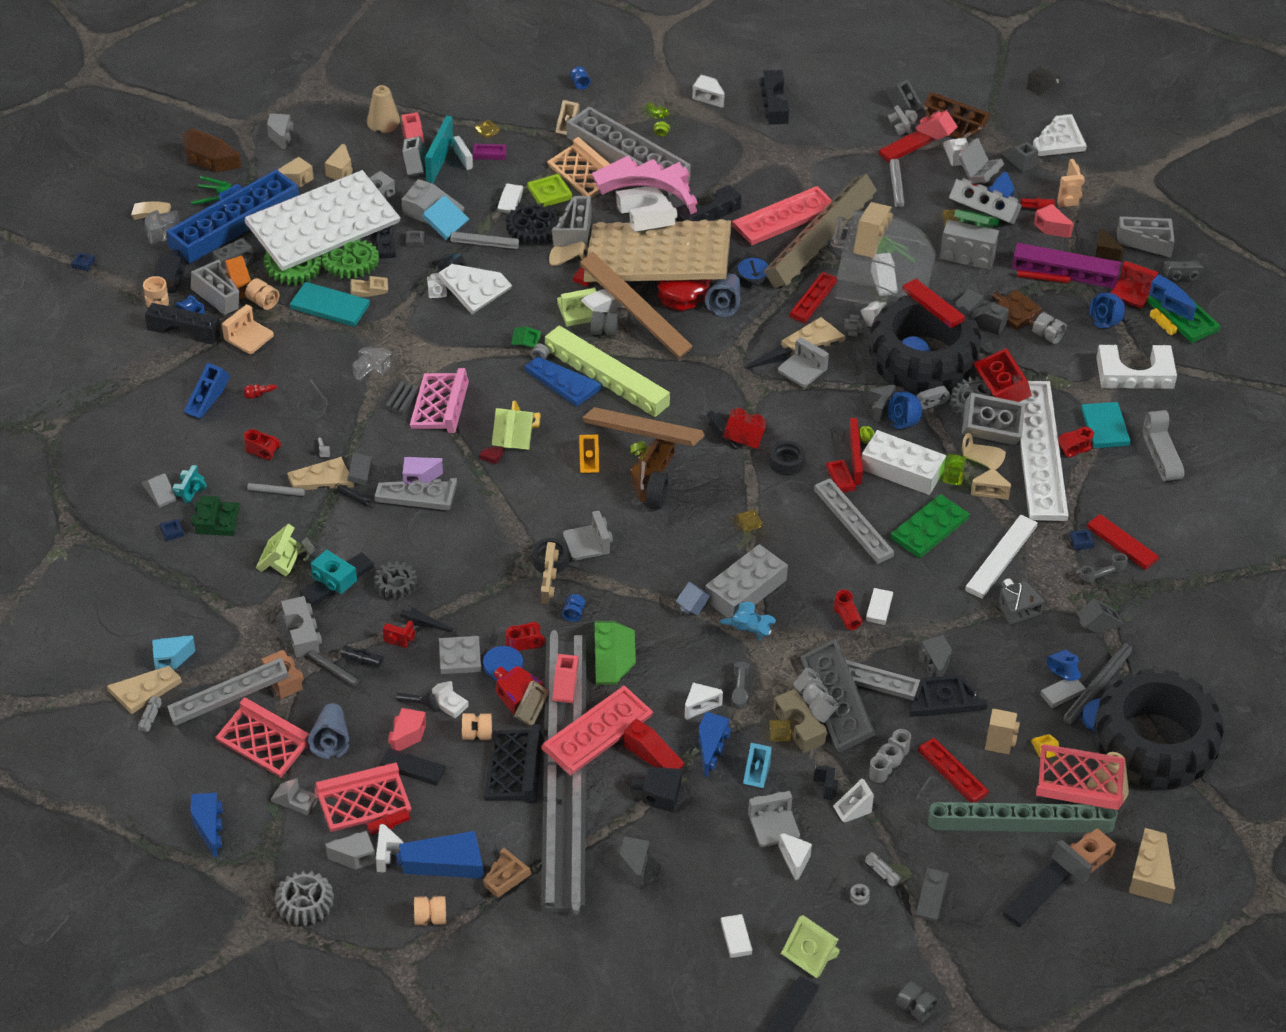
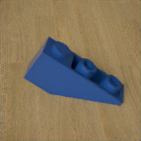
(712, 733)
(205, 818)

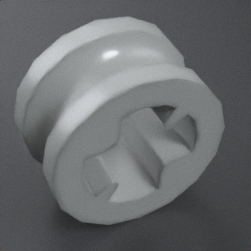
(540, 348)
(860, 900)

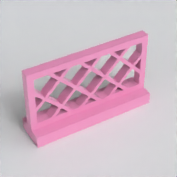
(453, 401)

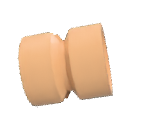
(155, 291)
(262, 294)
(484, 726)
(430, 910)

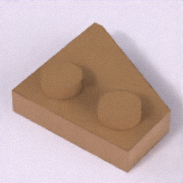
(505, 873)

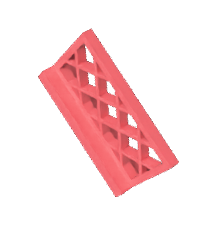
(276, 726)
(355, 782)
(1076, 793)

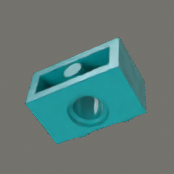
(333, 572)

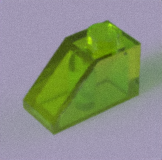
(954, 469)

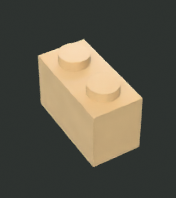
(1002, 731)

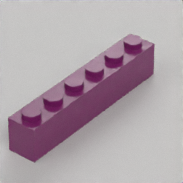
(1056, 262)

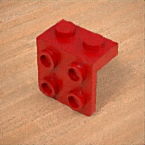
(1134, 284)
(745, 428)

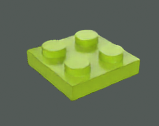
(549, 190)

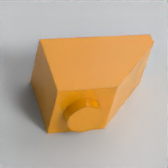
(589, 453)

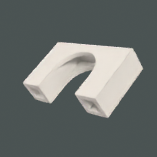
(646, 207)
(1116, 375)

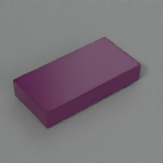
(489, 151)

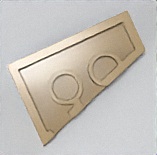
(817, 332)
(321, 474)
(549, 574)
(137, 691)

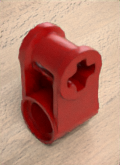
(1076, 443)
(260, 445)
(523, 636)

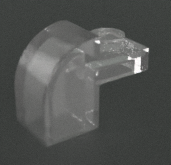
(157, 224)
(374, 359)

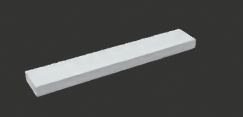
(1001, 556)

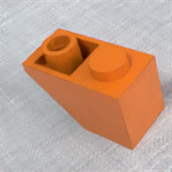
(238, 273)

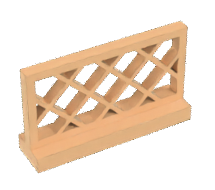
(587, 154)

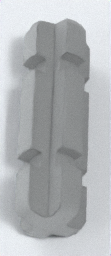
(149, 714)
(882, 869)

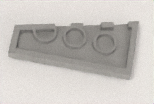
(426, 495)

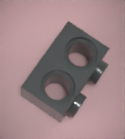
(233, 250)

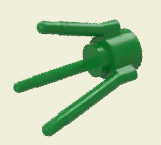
(221, 186)

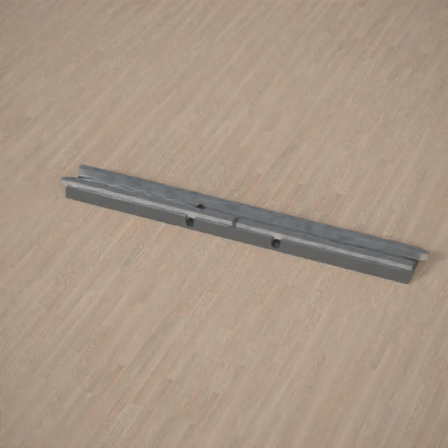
(563, 794)

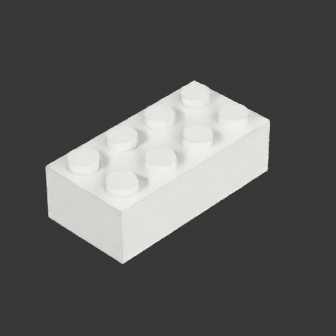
(903, 462)

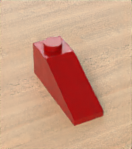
(650, 746)

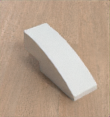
(602, 302)

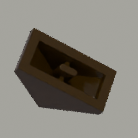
(1108, 248)

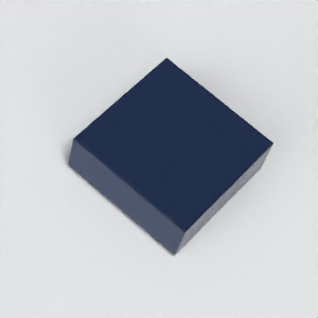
(83, 261)
(171, 530)
(1081, 539)

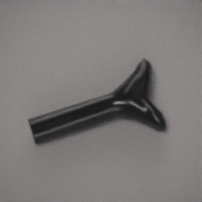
(425, 699)

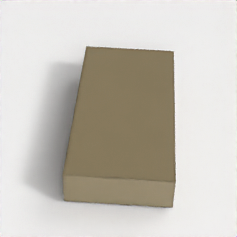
(531, 703)

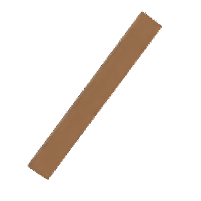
(636, 305)
(643, 426)

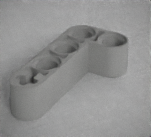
(1161, 446)

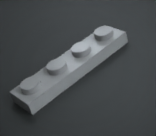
(883, 680)

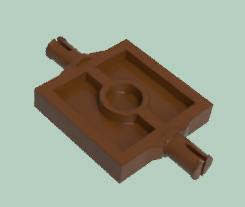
(1021, 309)

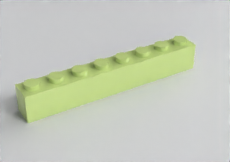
(607, 371)

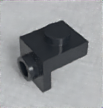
(449, 259)
(826, 775)

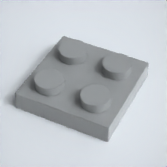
(459, 655)

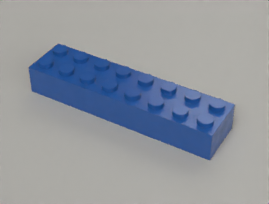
(227, 217)

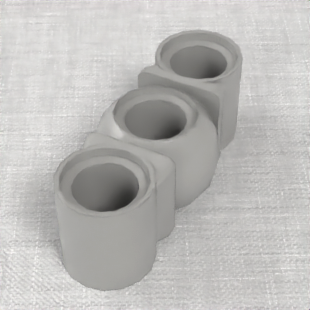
(815, 694)
(889, 755)

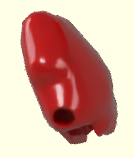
(682, 294)

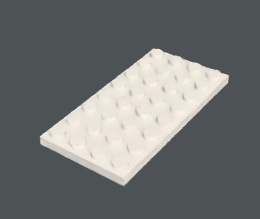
(322, 220)

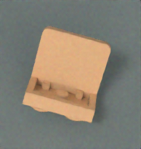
(1070, 186)
(245, 332)

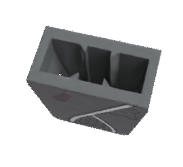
(1019, 601)

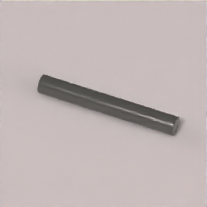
(333, 668)

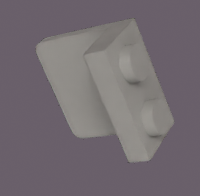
(976, 163)
(805, 364)
(589, 540)
(771, 817)

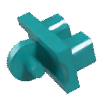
(191, 484)

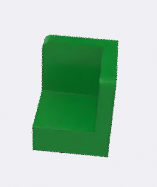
(526, 337)

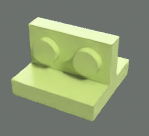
(573, 309)
(512, 428)
(280, 552)
(810, 946)

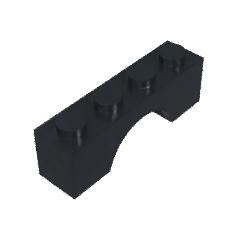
(775, 108)
(726, 201)
(201, 326)

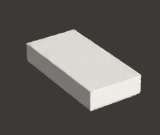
(462, 152)
(879, 606)
(736, 936)

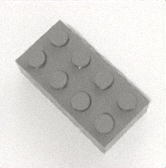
(746, 581)

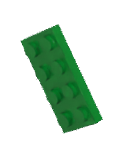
(978, 219)
(1199, 328)
(930, 526)

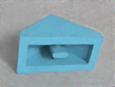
(757, 765)

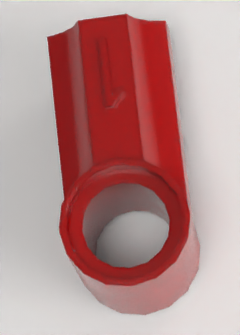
(846, 609)

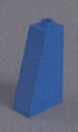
(442, 856)

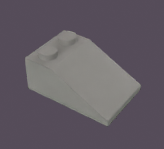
(421, 198)

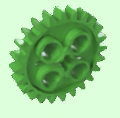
(351, 259)
(294, 274)

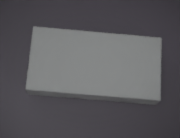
(1062, 692)

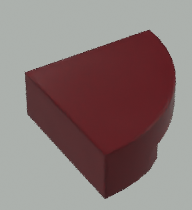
(492, 454)

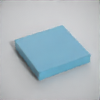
(445, 217)

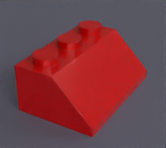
(1003, 376)

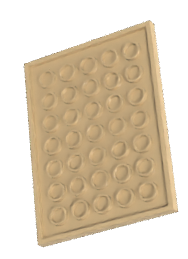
(663, 253)

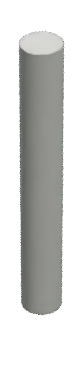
(276, 489)

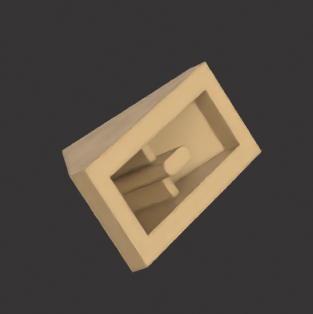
(567, 112)
(991, 485)

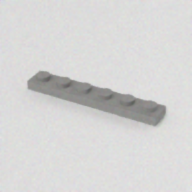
(854, 521)
(228, 691)

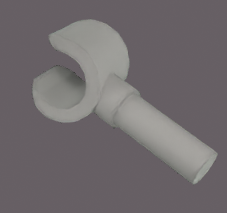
(324, 450)

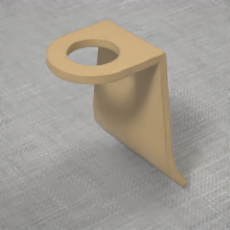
(562, 254)
(986, 455)

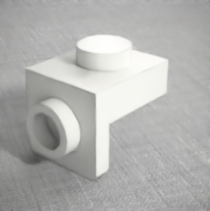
(436, 286)

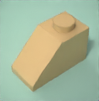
(338, 164)
(298, 171)

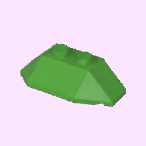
(613, 651)

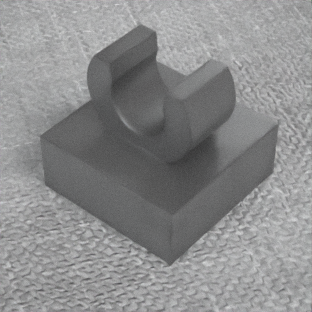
(311, 550)

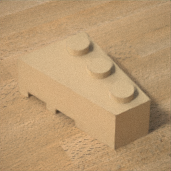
(872, 228)
(1153, 869)

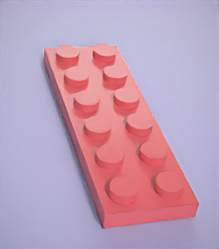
(782, 216)
(596, 730)

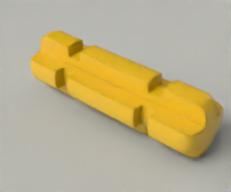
(1163, 321)

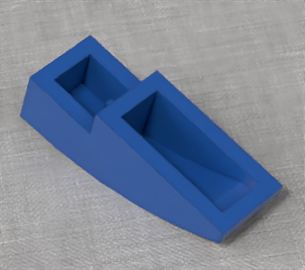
(1172, 297)

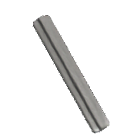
(896, 183)
(485, 240)

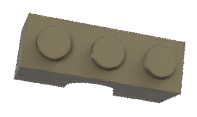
(809, 732)

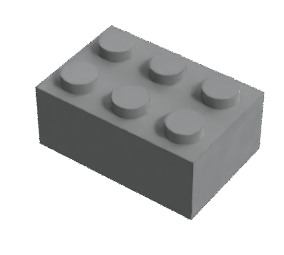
(969, 244)
(993, 418)

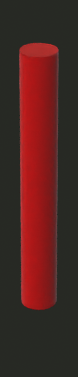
(1043, 276)

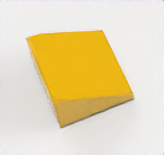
(1045, 739)

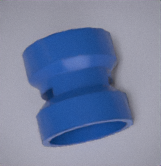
(580, 77)
(573, 607)

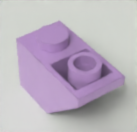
(421, 469)

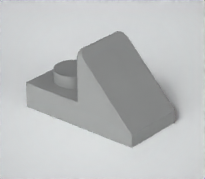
(294, 798)

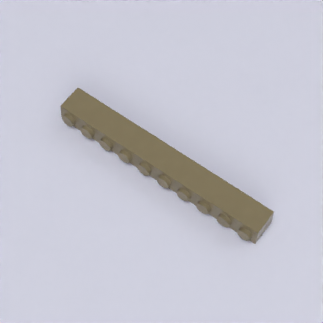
(819, 232)

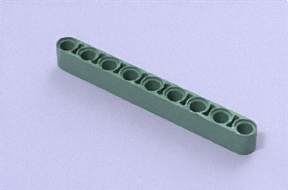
(1021, 817)

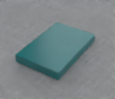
(1106, 423)

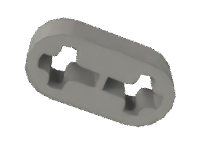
(933, 397)

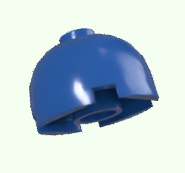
(1107, 310)
(904, 410)

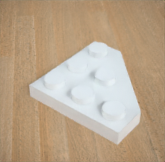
(1060, 137)
(474, 286)

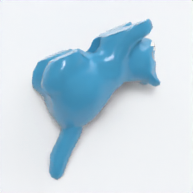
(747, 620)

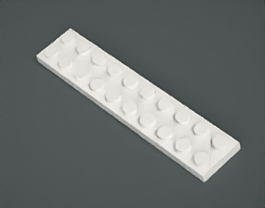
(1042, 457)

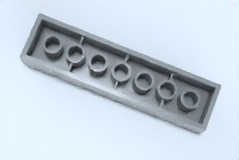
(615, 141)

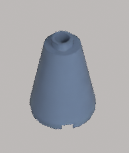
(724, 296)
(329, 733)

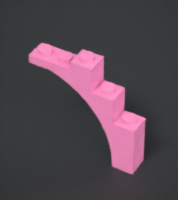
(628, 173)

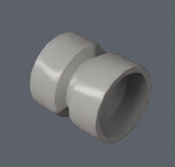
(1048, 327)

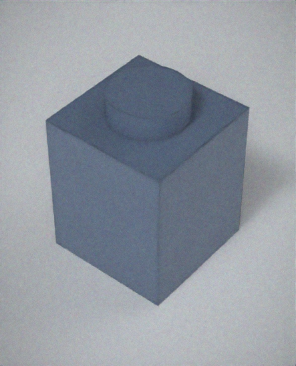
(692, 599)

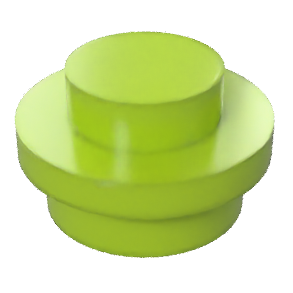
(661, 129)
(866, 434)
(637, 447)

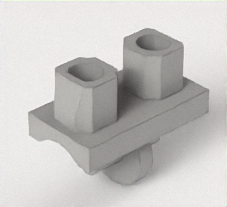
(904, 119)

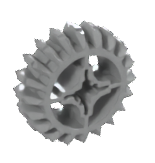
(302, 905)

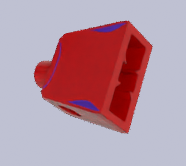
(513, 685)

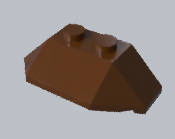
(967, 118)
(209, 151)
(654, 458)

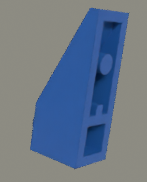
(207, 390)

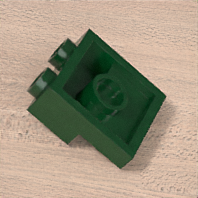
(215, 516)

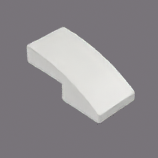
(510, 198)

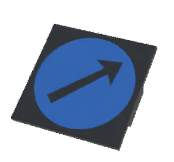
(751, 270)

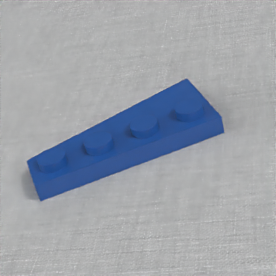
(563, 381)

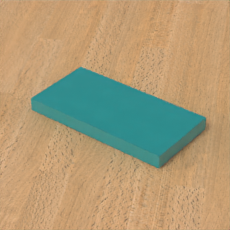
(439, 149)
(330, 304)

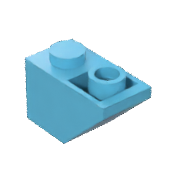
(172, 651)

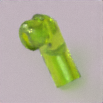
(657, 112)

